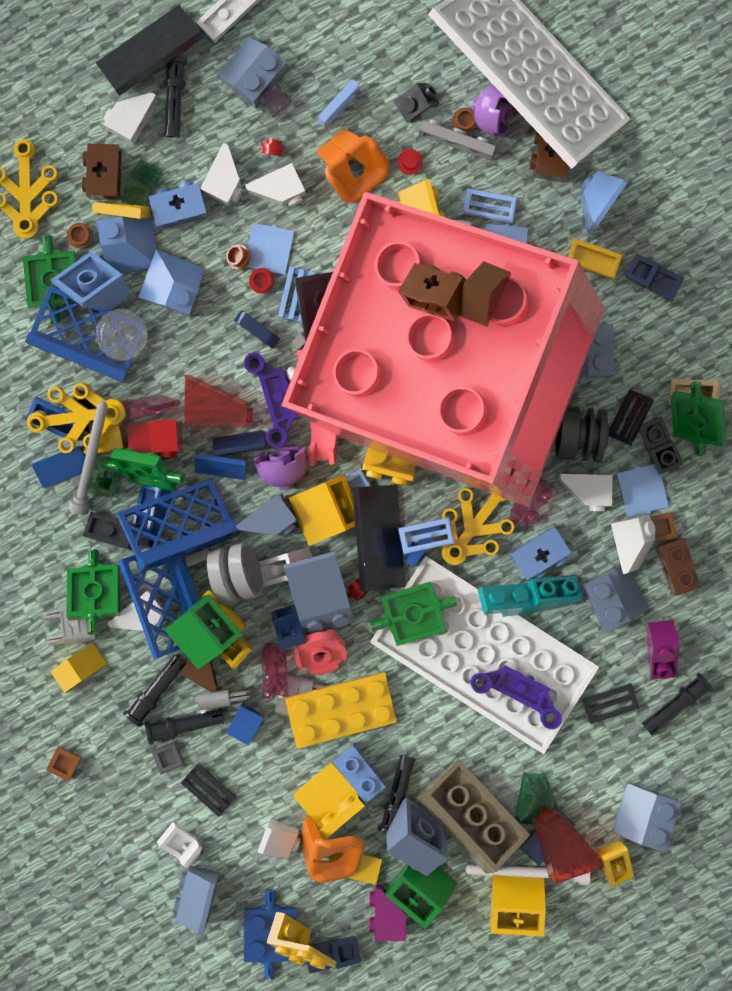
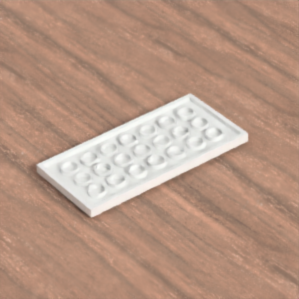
(533, 73)
(484, 644)

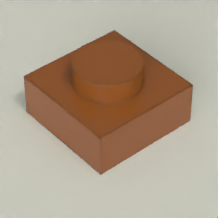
(664, 527)
(64, 763)

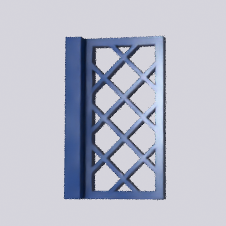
(70, 351)
(191, 541)
(182, 588)

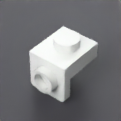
(180, 844)

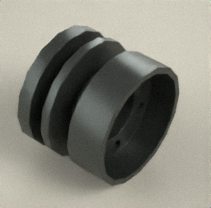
(582, 434)

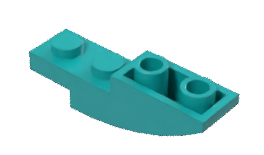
(530, 597)

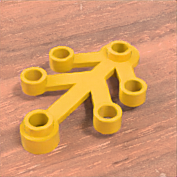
(27, 193)
(80, 416)
(472, 528)

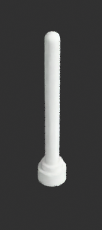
(519, 871)

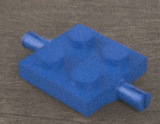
(257, 930)

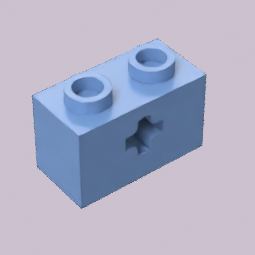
(192, 205)
(547, 541)
(359, 772)

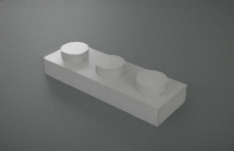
(457, 139)

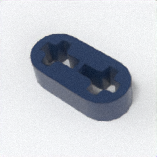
(257, 329)

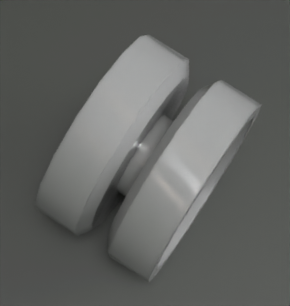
(234, 574)

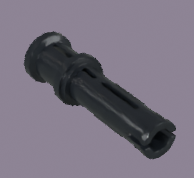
(174, 81)
(686, 697)
(147, 700)
(171, 727)
(398, 791)

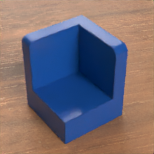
(245, 724)

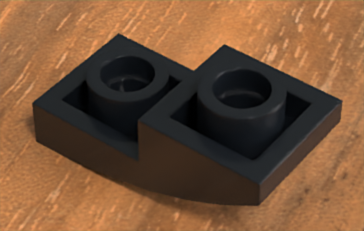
(660, 446)

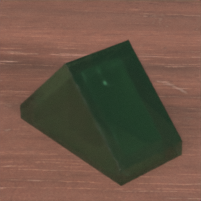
(141, 184)
(104, 481)
(534, 798)

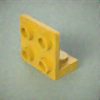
(381, 464)
(329, 800)
(292, 941)

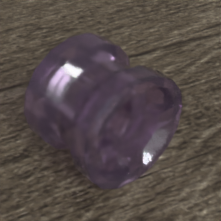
(275, 101)

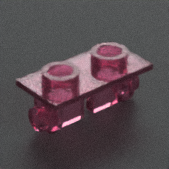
(529, 516)
(275, 665)

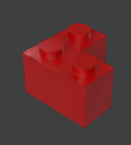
(156, 437)

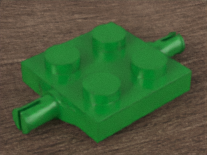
(40, 270)
(698, 418)
(143, 469)
(93, 592)
(413, 613)

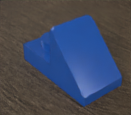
(414, 557)

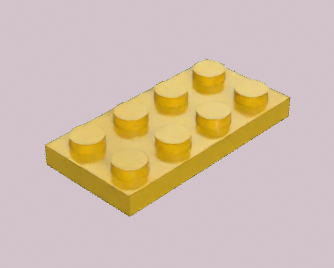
(340, 709)

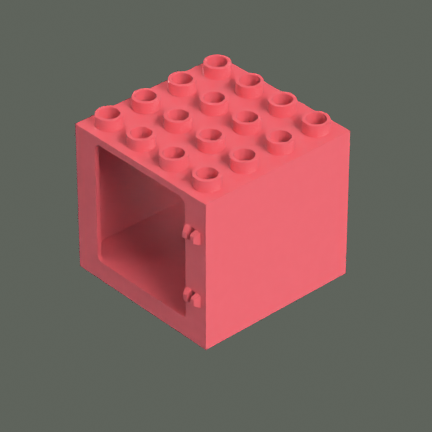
(439, 389)

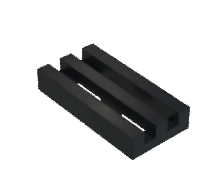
(638, 421)
(593, 719)
(224, 804)

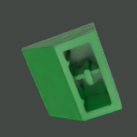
(203, 631)
(419, 894)

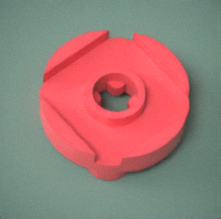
(328, 642)

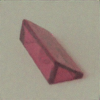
(149, 406)

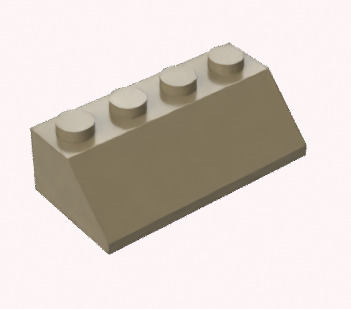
(473, 817)

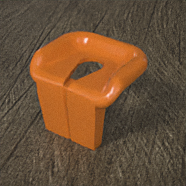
(364, 149)
(316, 848)

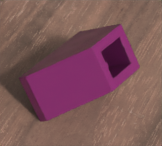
(662, 649)
(389, 919)

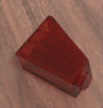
(213, 408)
(563, 847)

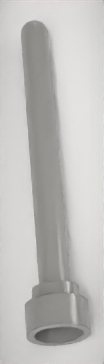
(80, 502)

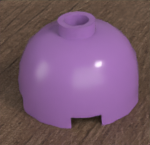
(492, 112)
(282, 467)

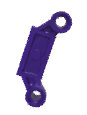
(274, 388)
(520, 689)

